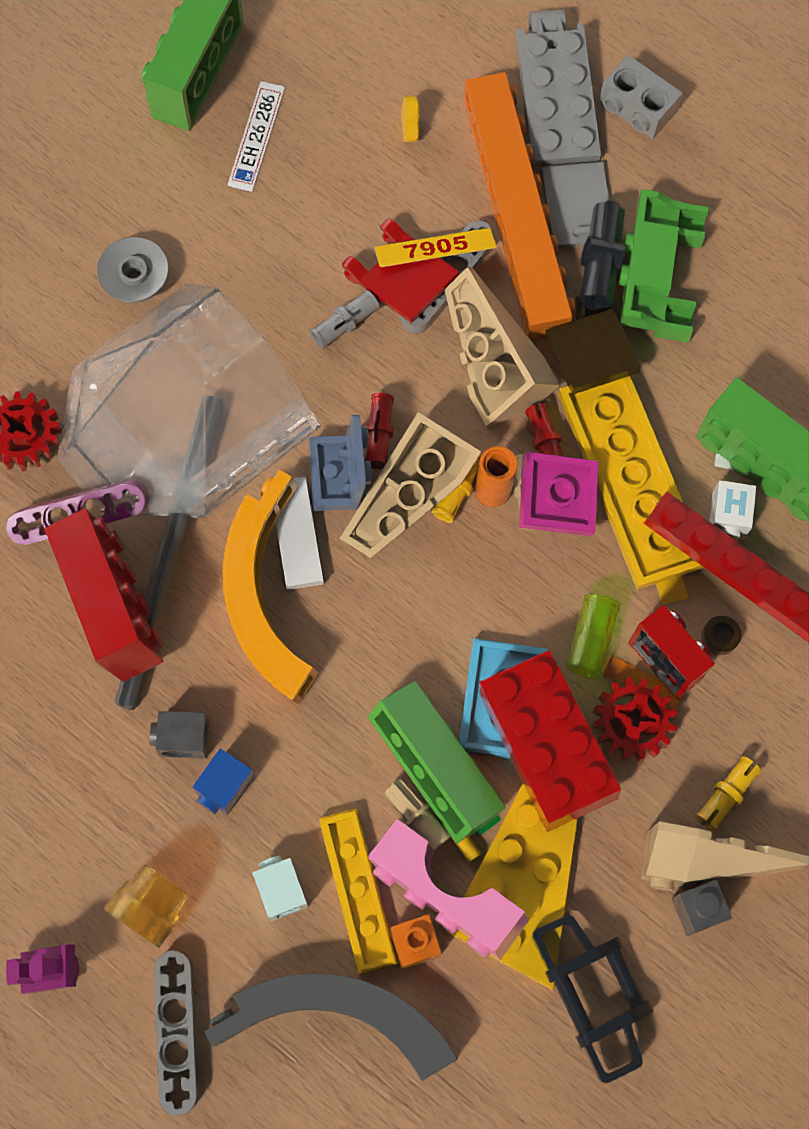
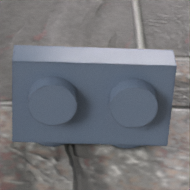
(339, 468)

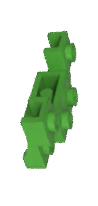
(648, 276)

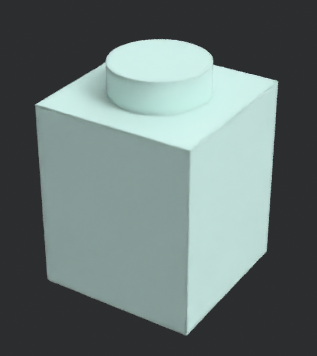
(279, 888)

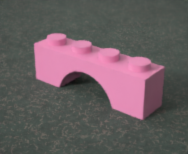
(486, 919)

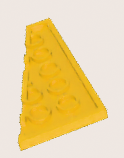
(532, 873)

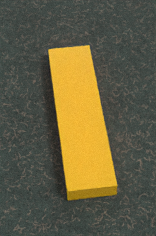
(357, 891)

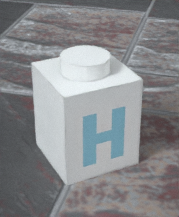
(733, 508)

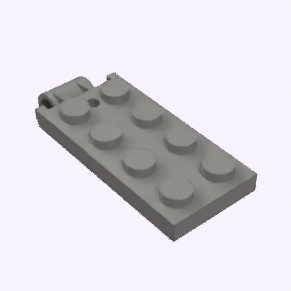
(557, 91)

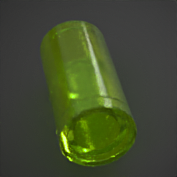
(592, 635)

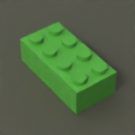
(190, 58)
(760, 444)

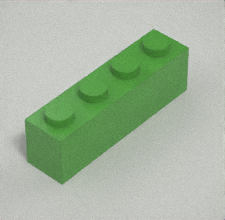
(436, 761)

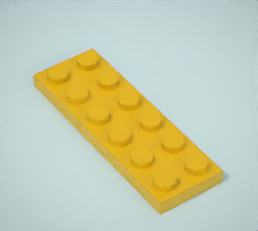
(631, 475)

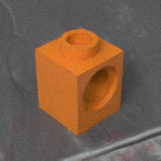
(415, 941)

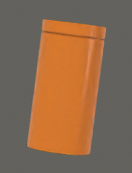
(495, 476)

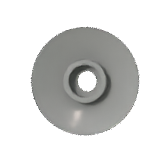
(132, 256)

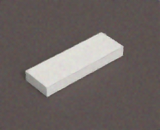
(299, 541)

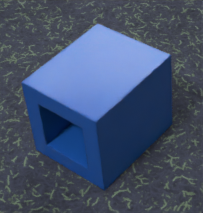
(222, 783)

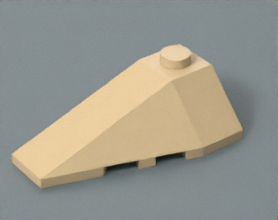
(688, 856)

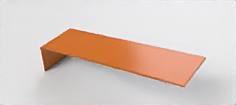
(619, 670)

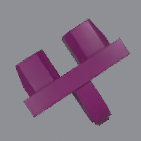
(44, 969)

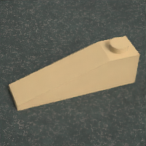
(501, 360)
(415, 479)

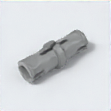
(344, 319)

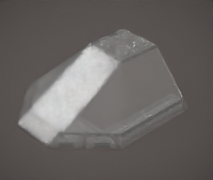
(181, 405)

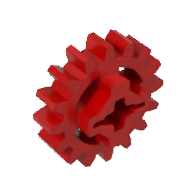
(26, 416)
(649, 722)

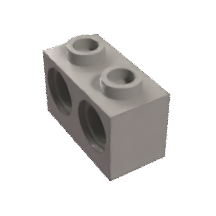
(644, 92)

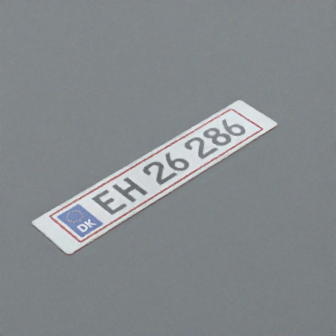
(256, 136)

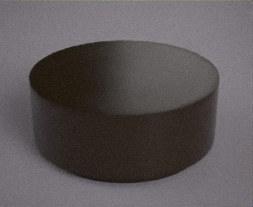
(721, 635)

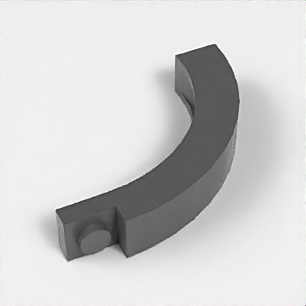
(343, 995)

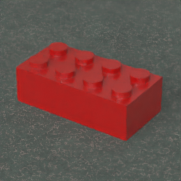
(105, 595)
(549, 740)

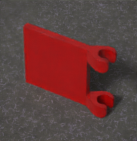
(406, 286)

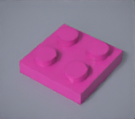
(558, 494)

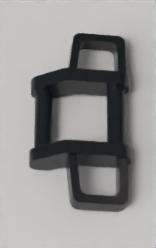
(587, 1033)

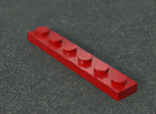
(731, 563)

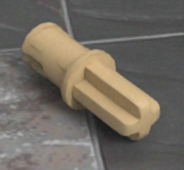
(417, 814)

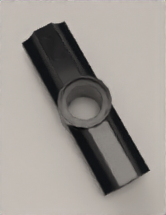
(602, 255)

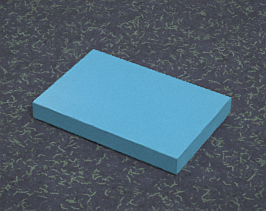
(487, 658)

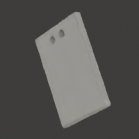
(571, 196)

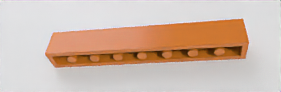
(517, 204)

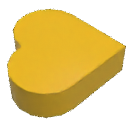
(410, 118)

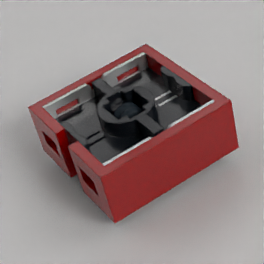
(671, 651)

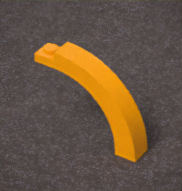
(244, 592)

